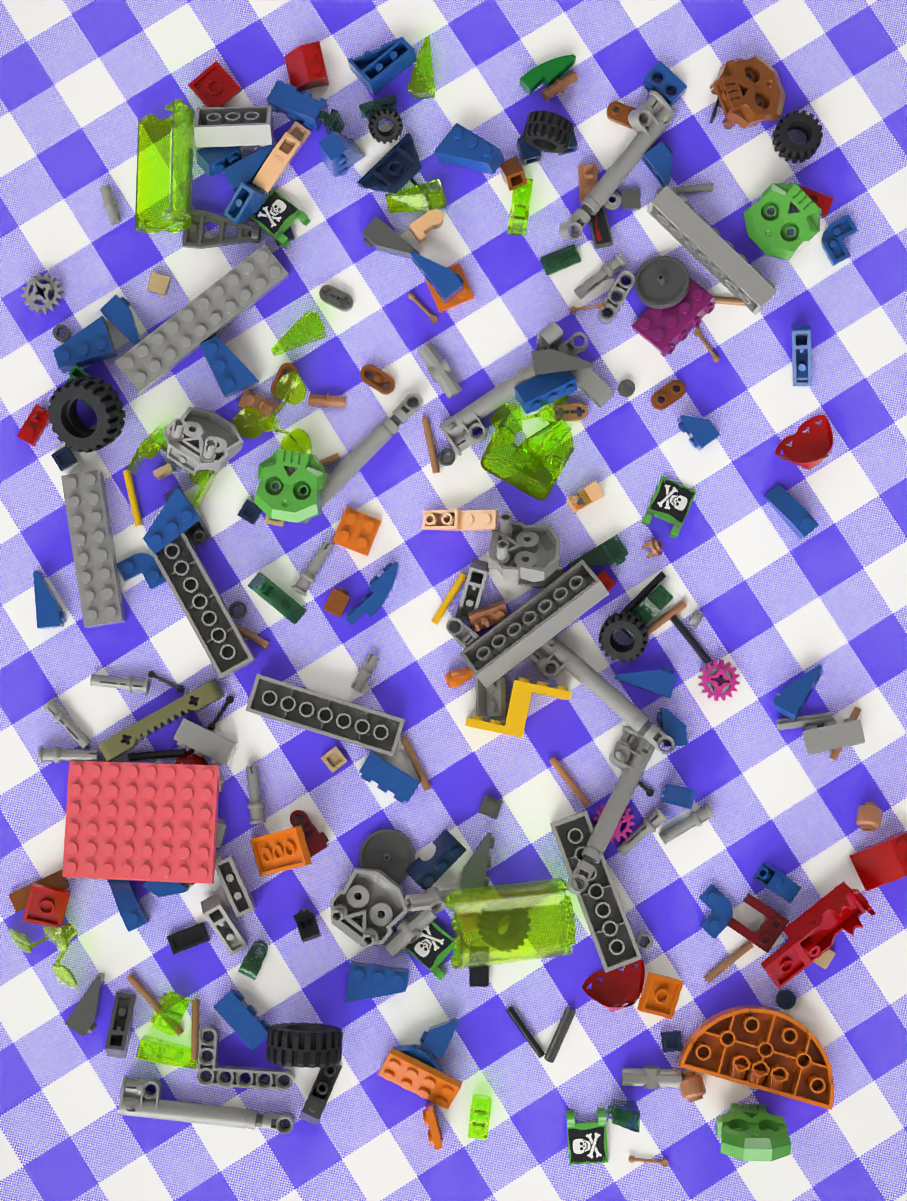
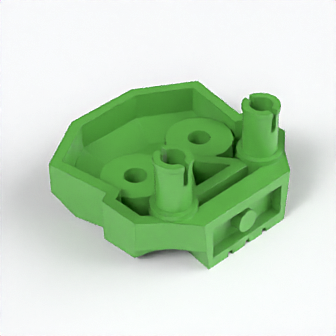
(771, 231)
(288, 501)
(752, 1133)

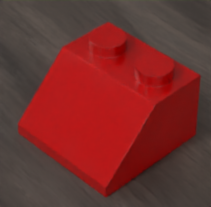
(306, 67)

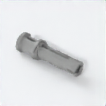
(606, 271)
(308, 576)
(129, 683)
(61, 716)
(58, 754)
(255, 804)
(695, 819)
(649, 825)

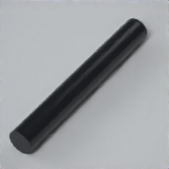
(645, 592)
(690, 639)
(157, 754)
(525, 1032)

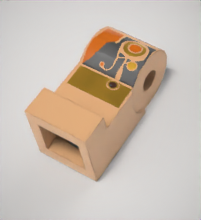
(431, 220)
(585, 497)

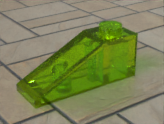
(422, 74)
(417, 198)
(520, 209)
(304, 331)
(539, 446)
(165, 1052)

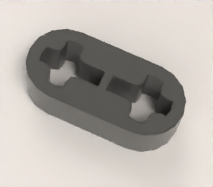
(334, 301)

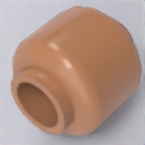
(869, 817)
(692, 1087)

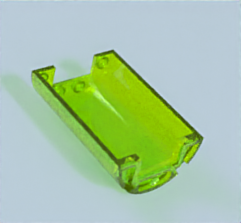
(165, 171)
(511, 923)

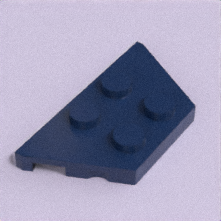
(394, 168)

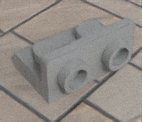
(490, 700)

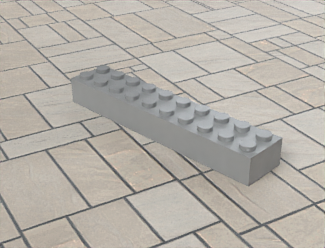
(202, 319)

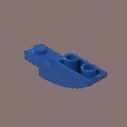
(381, 589)

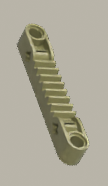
(115, 745)

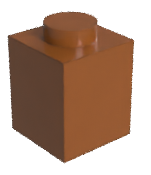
(513, 173)
(337, 602)

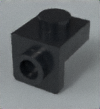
(307, 925)

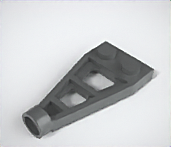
(195, 237)

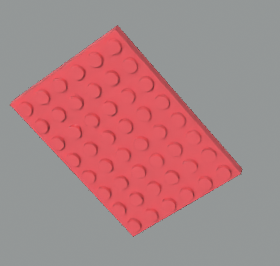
(141, 821)

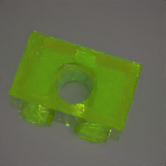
(479, 1116)

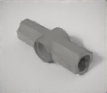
(439, 370)
(430, 899)
(408, 931)
(651, 1077)

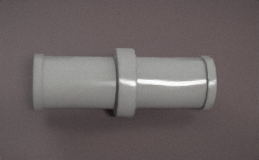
(110, 205)
(364, 672)

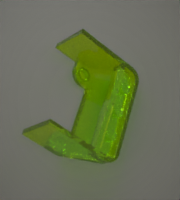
(149, 449)
(500, 463)

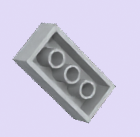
(233, 126)

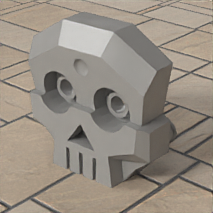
(201, 440)
(523, 550)
(378, 894)

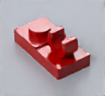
(34, 425)

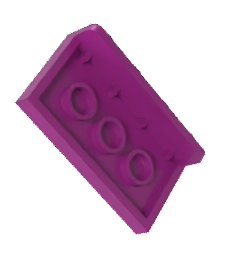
(671, 325)

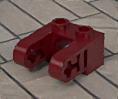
(314, 839)
(768, 930)

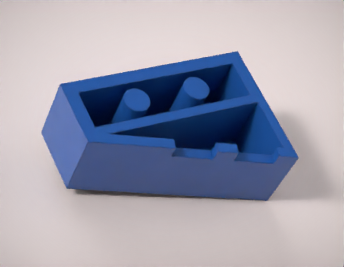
(383, 65)
(297, 105)
(469, 150)
(339, 153)
(86, 347)
(227, 368)
(171, 522)
(374, 981)

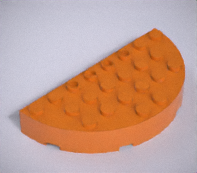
(763, 1052)

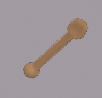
(601, 305)
(433, 318)
(697, 333)
(664, 1162)

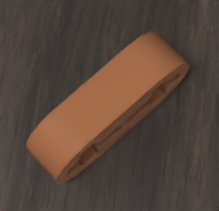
(570, 408)

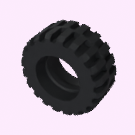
(67, 423)
(304, 1045)

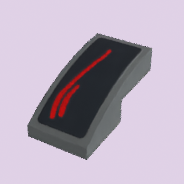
(600, 230)

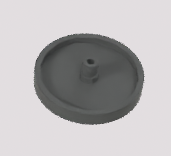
(662, 282)
(389, 852)

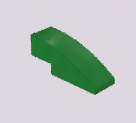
(546, 73)

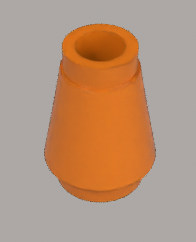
(458, 677)

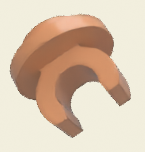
(655, 546)

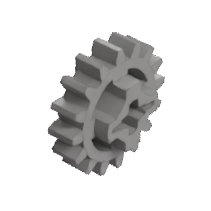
(35, 296)

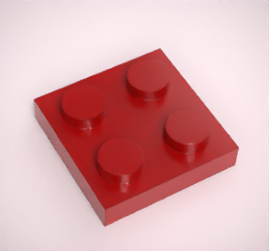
(214, 86)
(46, 905)

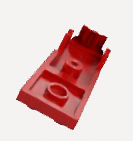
(815, 932)

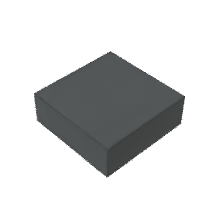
(630, 199)

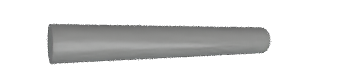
(692, 188)

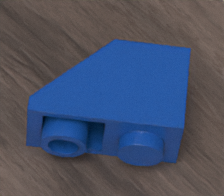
(215, 159)
(699, 431)
(672, 727)
(777, 882)
(166, 888)

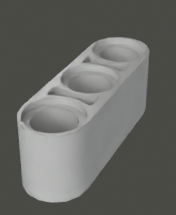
(620, 289)

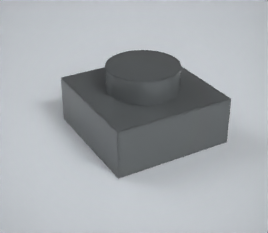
(490, 806)

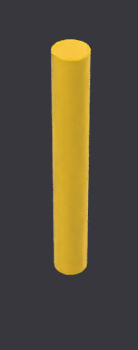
(132, 498)
(448, 599)

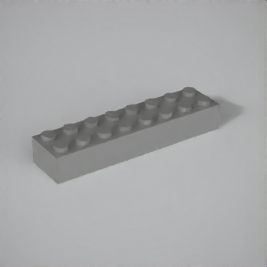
(711, 250)
(93, 548)
(203, 606)
(534, 623)
(325, 715)
(600, 899)

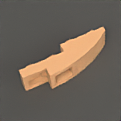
(281, 157)
(460, 520)

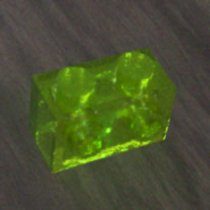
(170, 1013)

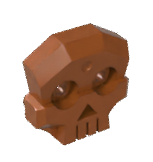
(740, 95)

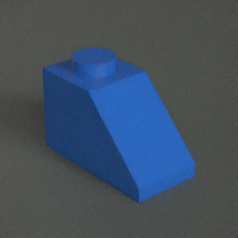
(659, 162)
(244, 203)
(439, 1037)

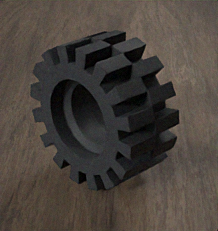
(382, 114)

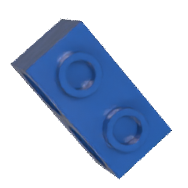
(669, 82)

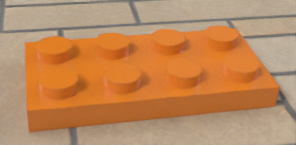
(281, 851)
(420, 1078)

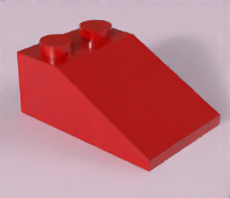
(882, 861)

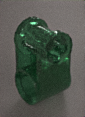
(253, 962)

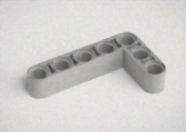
(586, 378)
(235, 1071)

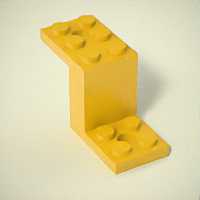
(518, 707)

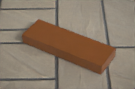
(20, 897)

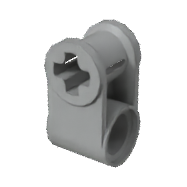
(463, 634)

